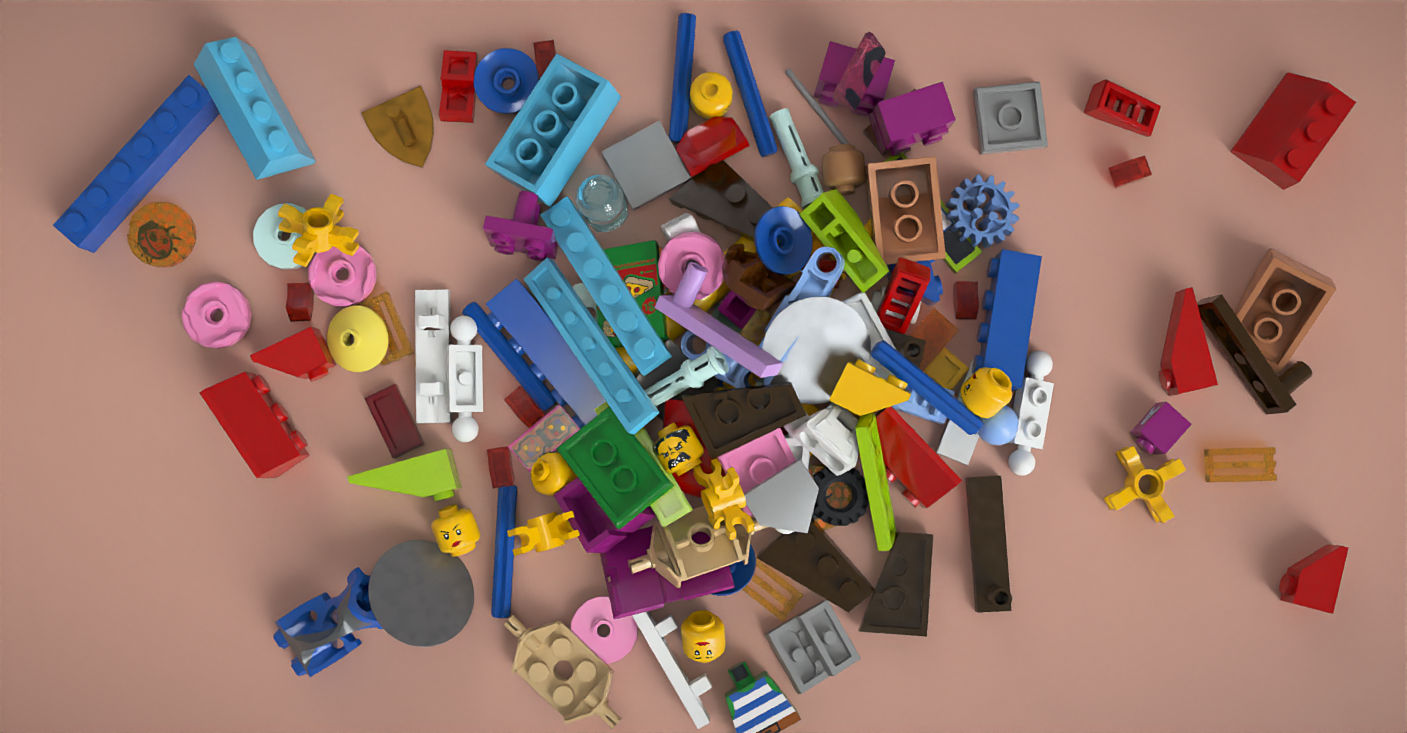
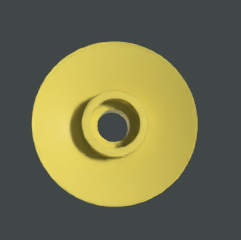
(369, 338)

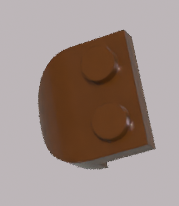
(752, 279)

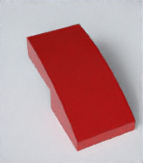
(458, 88)

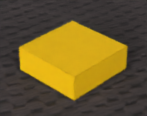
(946, 369)

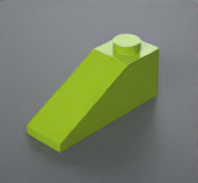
(842, 229)
(420, 476)

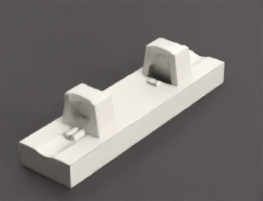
(433, 311)
(687, 691)

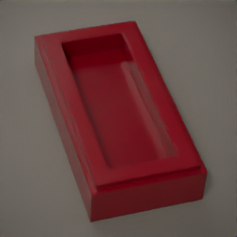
(394, 421)

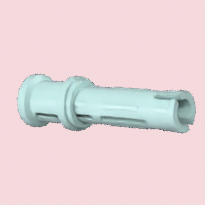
(803, 172)
(691, 374)

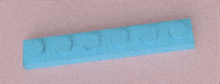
(606, 286)
(591, 346)

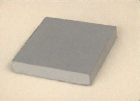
(1010, 118)
(646, 165)

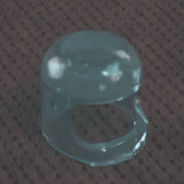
(600, 200)

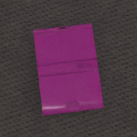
(648, 589)

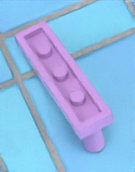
(683, 311)

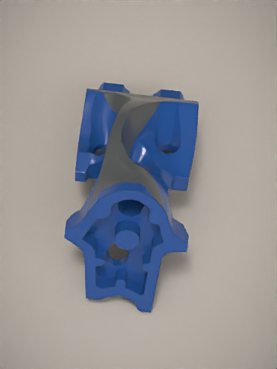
(336, 618)

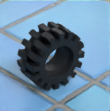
(853, 510)

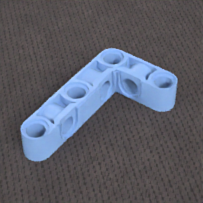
(811, 284)

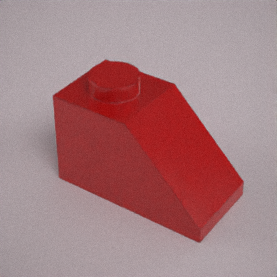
(298, 355)
(1315, 579)

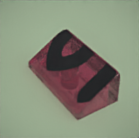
(859, 72)

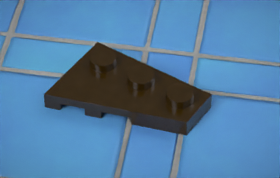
(723, 198)
(742, 414)
(818, 565)
(903, 589)

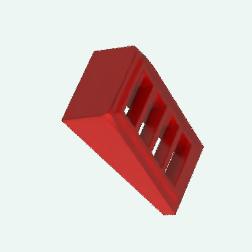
(1102, 101)
(909, 276)

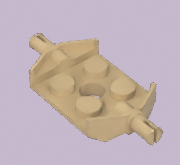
(680, 558)
(573, 696)

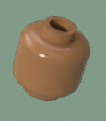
(843, 168)

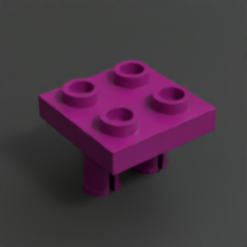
(522, 231)

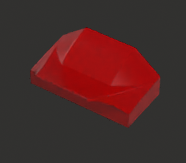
(710, 143)

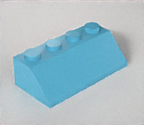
(252, 108)
(554, 129)

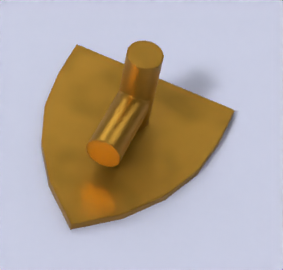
(403, 126)

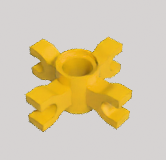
(318, 230)
(723, 498)
(1157, 506)
(544, 532)

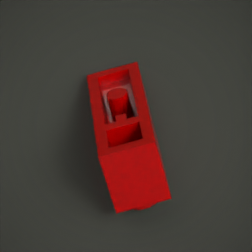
(1186, 354)

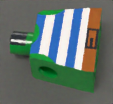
(758, 702)

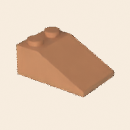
(906, 209)
(1282, 306)

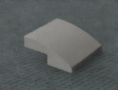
(812, 646)

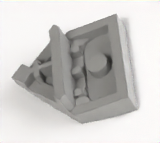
(784, 499)

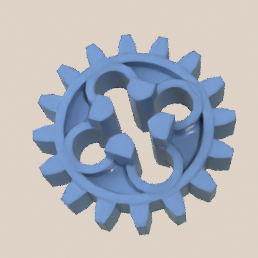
(972, 195)

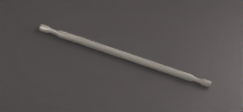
(817, 108)

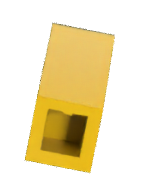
(866, 392)

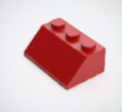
(1292, 128)
(256, 424)
(912, 461)

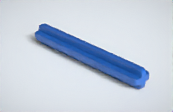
(682, 76)
(750, 93)
(510, 357)
(926, 387)
(504, 552)

